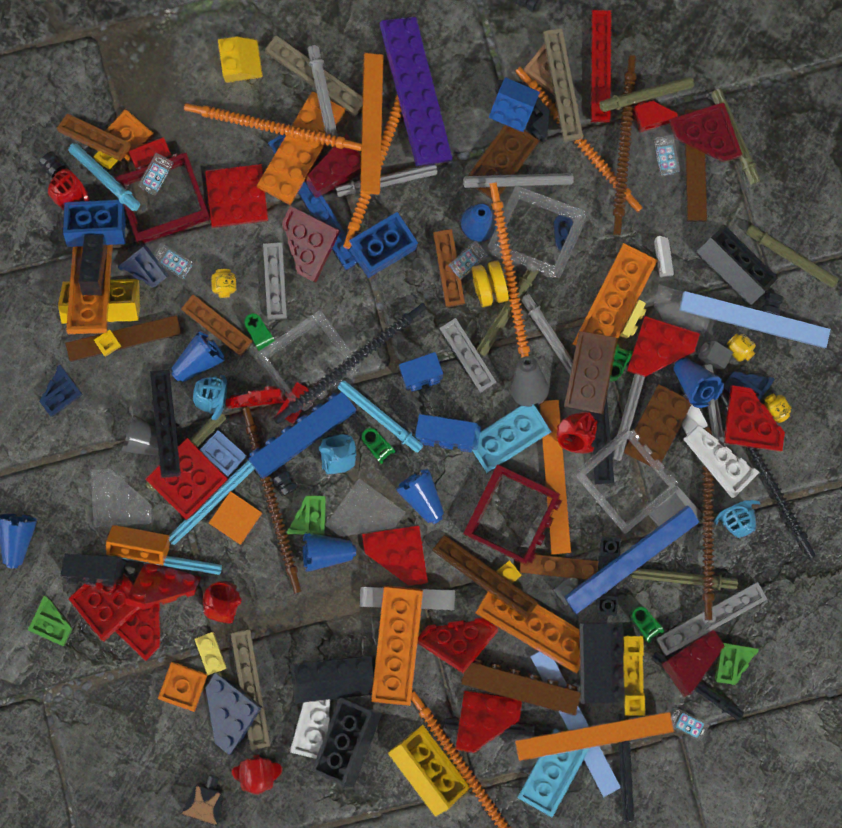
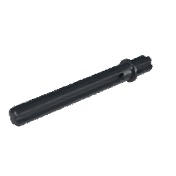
(721, 702)
(516, 729)
(626, 776)

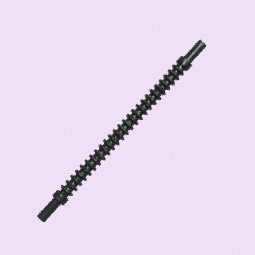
(293, 406)
(800, 535)

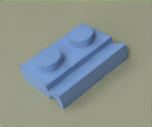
(223, 453)

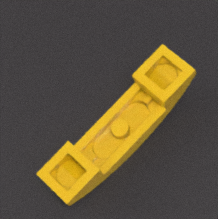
(633, 675)

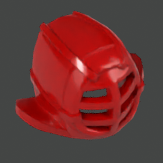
(66, 188)
(582, 428)
(221, 601)
(256, 774)

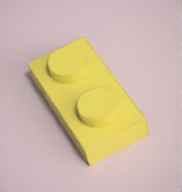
(630, 326)
(210, 653)

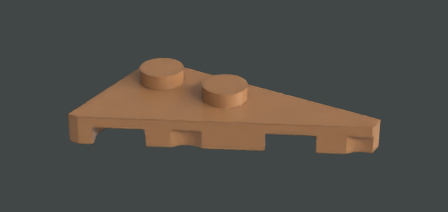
(539, 70)

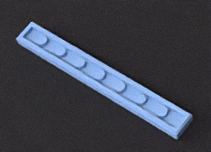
(754, 319)
(594, 758)

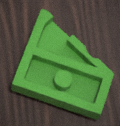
(310, 516)
(50, 623)
(733, 662)

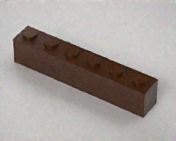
(522, 687)

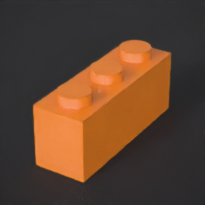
(137, 544)

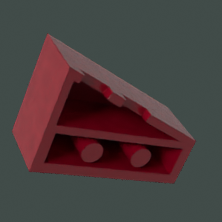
(334, 170)
(693, 662)

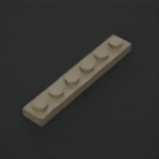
(300, 66)
(562, 85)
(250, 684)

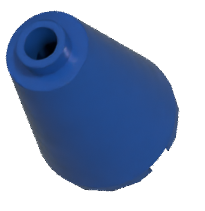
(478, 222)
(197, 357)
(697, 382)
(422, 496)
(15, 538)
(326, 551)

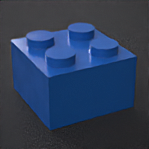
(514, 104)
(421, 372)

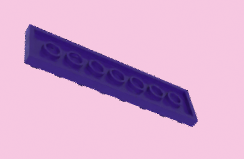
(415, 91)

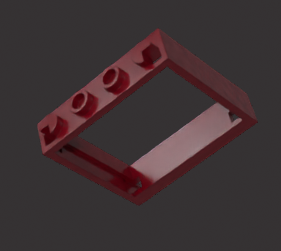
(172, 226)
(485, 500)

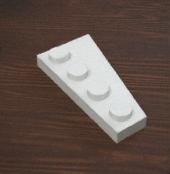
(726, 467)
(311, 728)

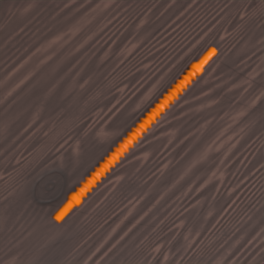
(207, 111)
(581, 142)
(361, 205)
(497, 206)
(424, 712)

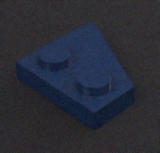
(145, 267)
(757, 383)
(60, 392)

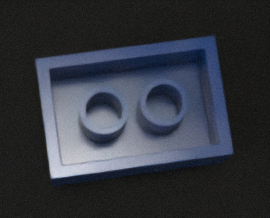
(94, 217)
(383, 244)
(448, 433)

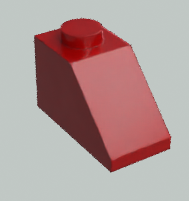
(652, 115)

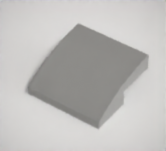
(672, 506)

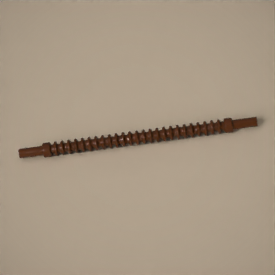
(618, 211)
(291, 570)
(708, 596)

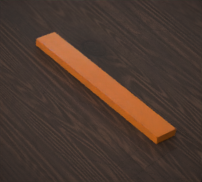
(371, 124)
(555, 478)
(594, 736)

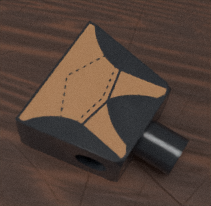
(205, 802)

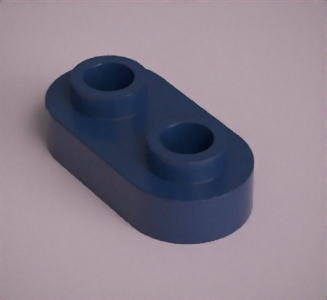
(561, 233)

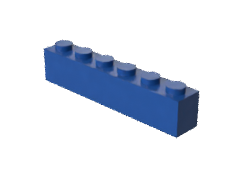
(301, 435)

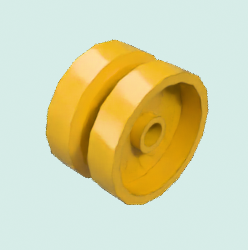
(490, 283)

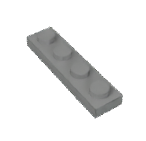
(275, 281)
(467, 355)

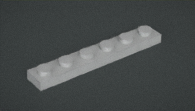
(721, 614)

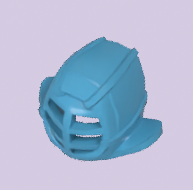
(211, 395)
(338, 453)
(739, 518)

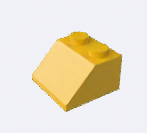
(239, 59)

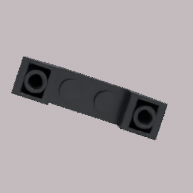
(540, 127)
(608, 551)

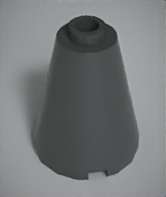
(529, 383)
(141, 438)

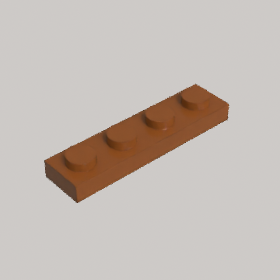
(94, 137)
(446, 254)
(216, 325)
(560, 567)

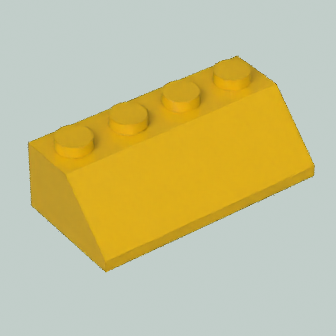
(123, 300)
(429, 770)

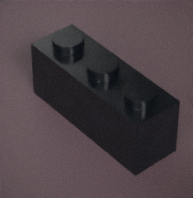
(93, 264)
(92, 569)

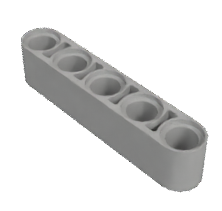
(430, 600)

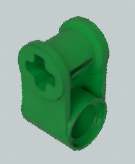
(260, 334)
(620, 361)
(378, 446)
(647, 625)

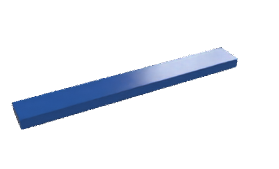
(320, 210)
(631, 559)

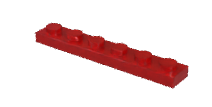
(600, 64)

